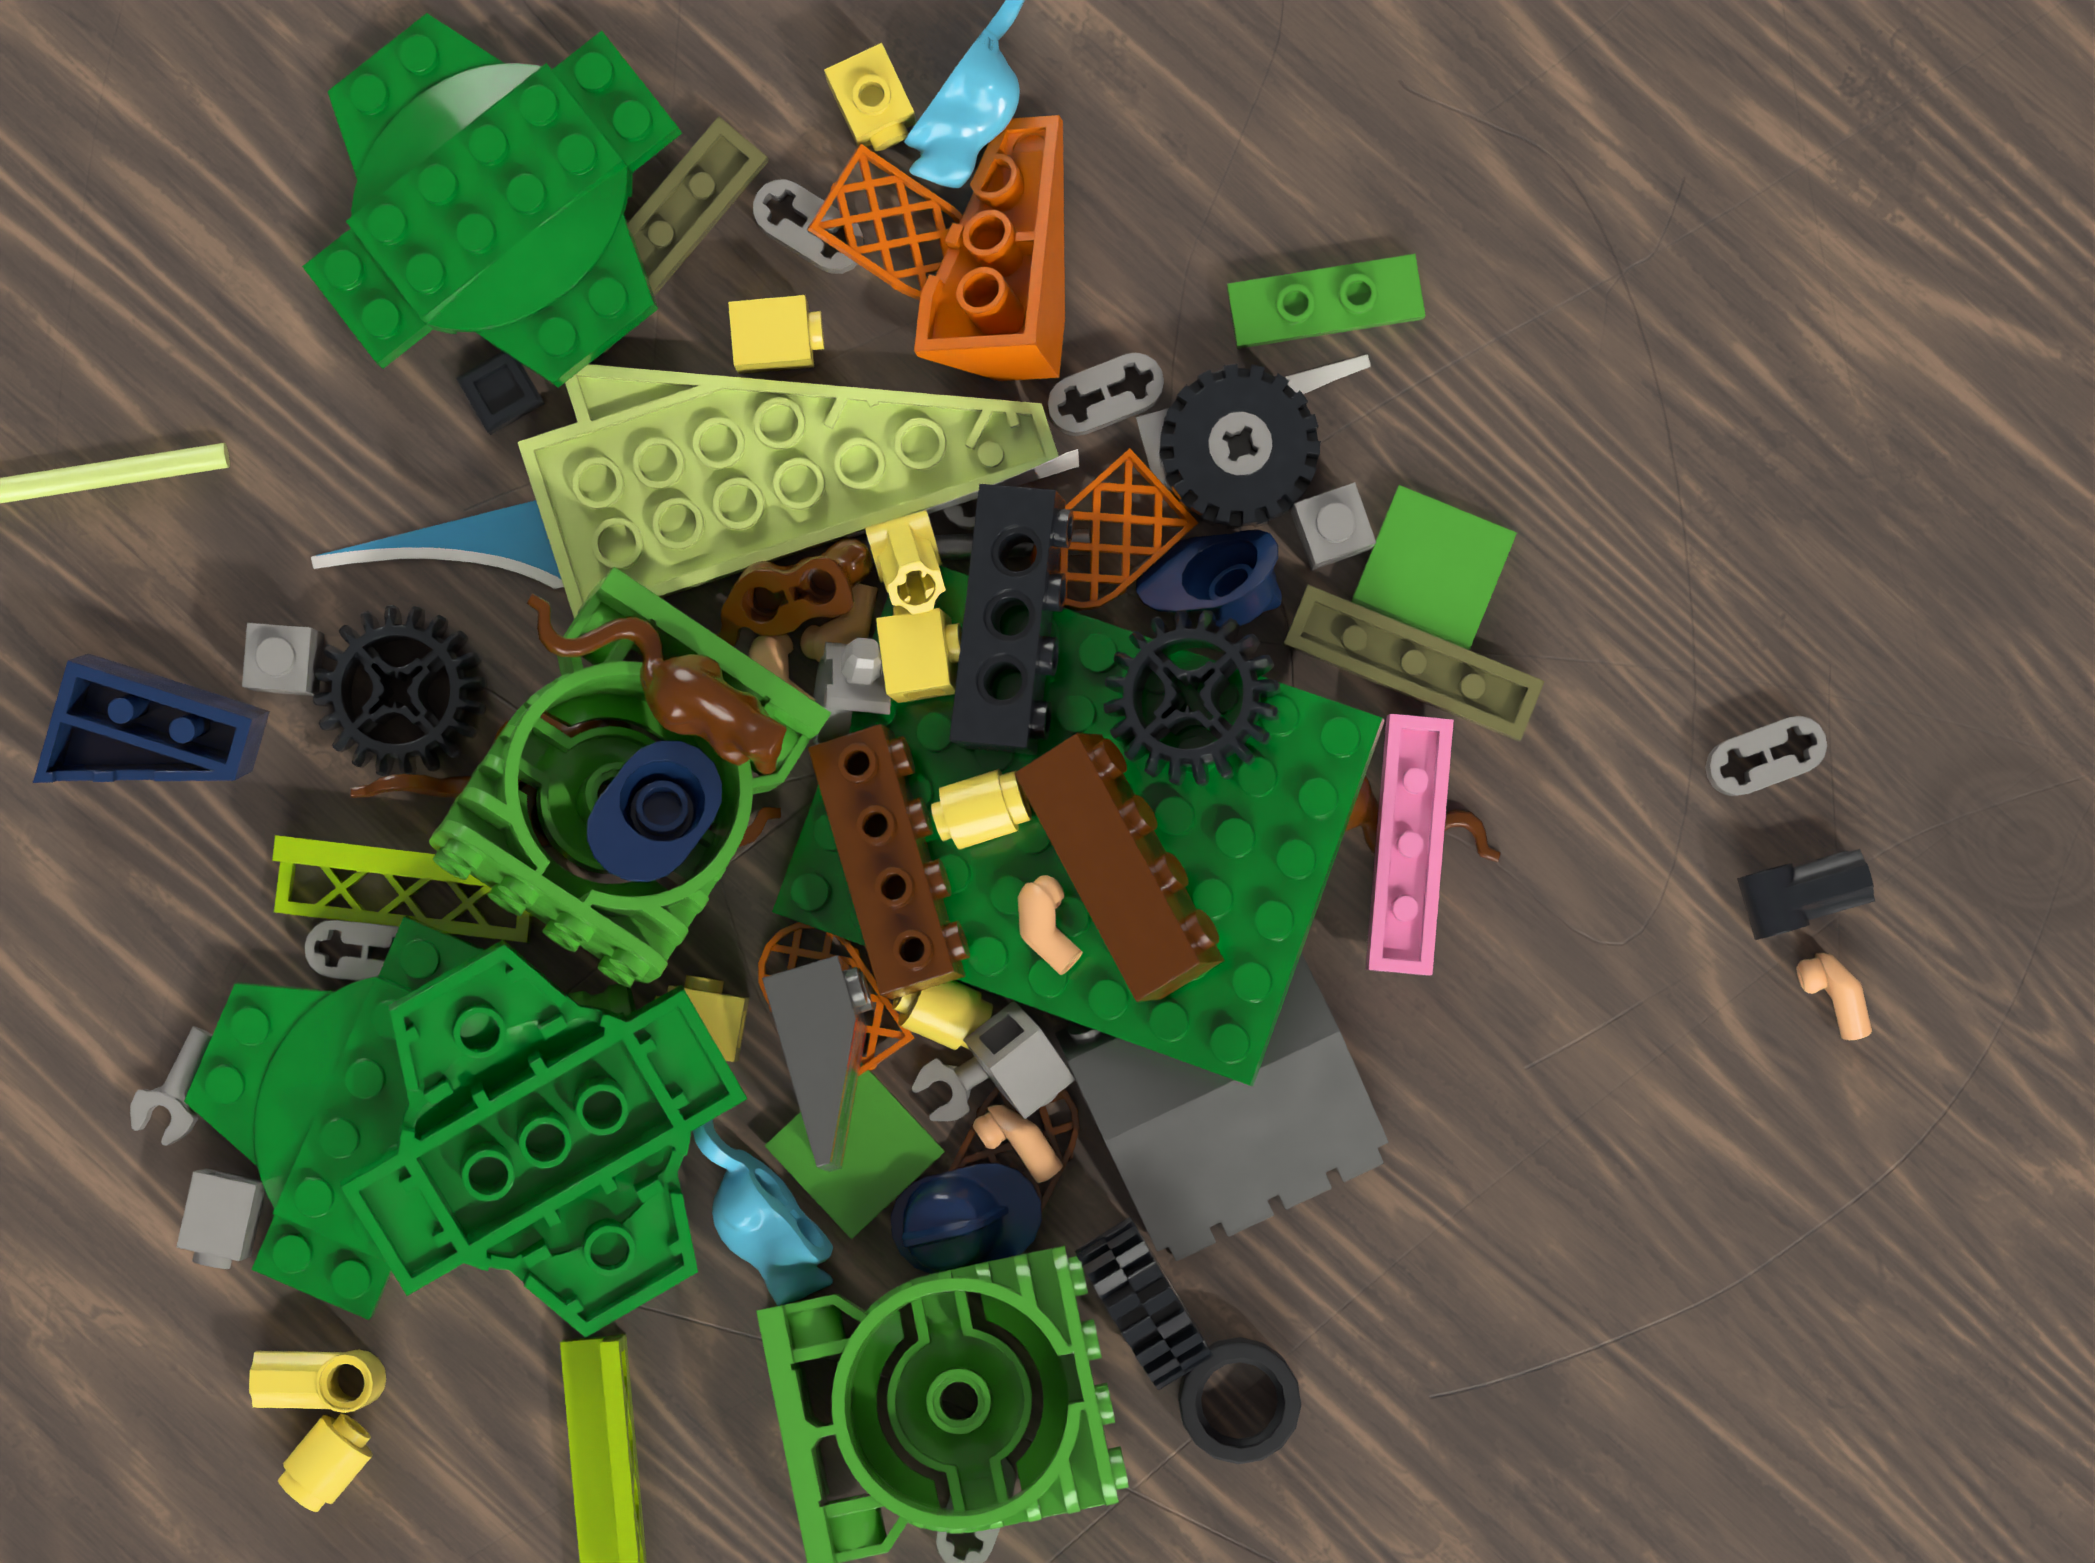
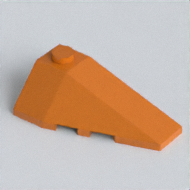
(1003, 277)

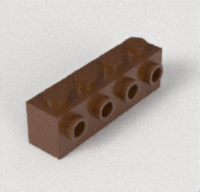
(888, 861)
(1120, 866)

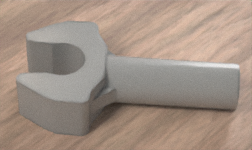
(961, 1081)
(173, 1091)

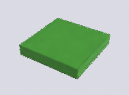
(1433, 567)
(880, 1160)

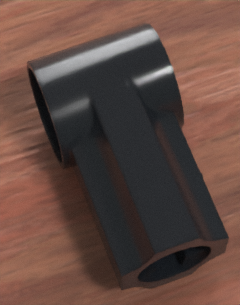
(1791, 896)

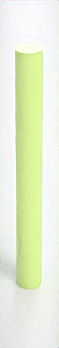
(114, 472)

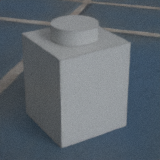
(1333, 526)
(282, 659)
(1019, 1059)
(221, 1217)

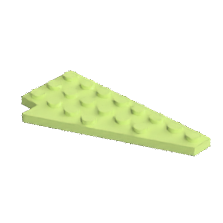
(720, 472)

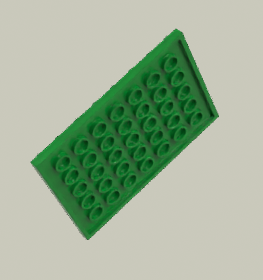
(1249, 845)

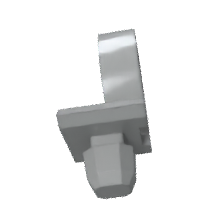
(849, 681)

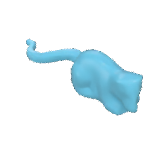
(969, 108)
(764, 1223)

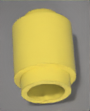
(981, 808)
(944, 1013)
(325, 1461)

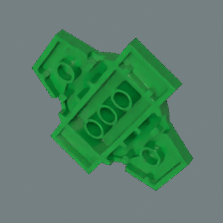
(492, 200)
(310, 1097)
(543, 1138)

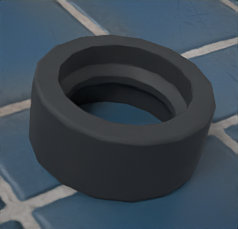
(1263, 1443)

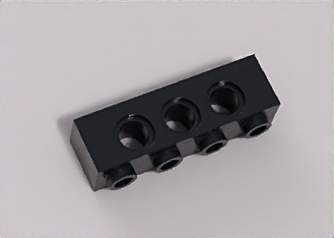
(1002, 521)

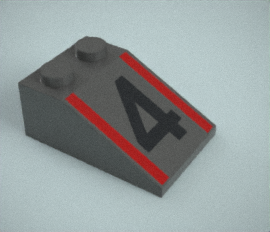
(823, 1042)

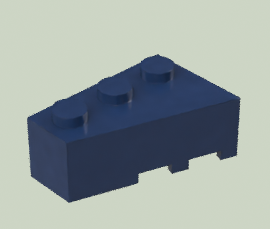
(143, 726)

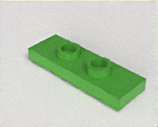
(1325, 301)

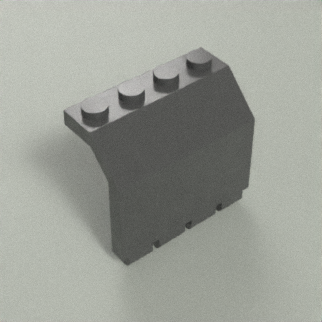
(1219, 1149)

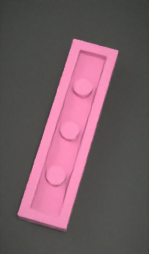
(1409, 844)

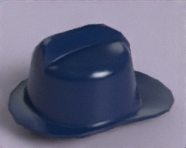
(1215, 574)
(654, 811)
(966, 1217)

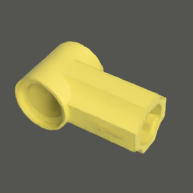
(907, 561)
(311, 1379)

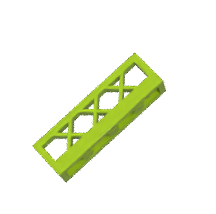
(390, 863)
(603, 1450)

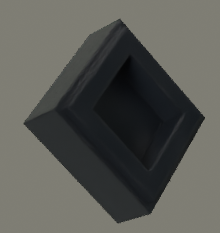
(500, 391)

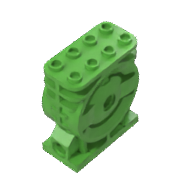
(489, 825)
(1058, 1474)

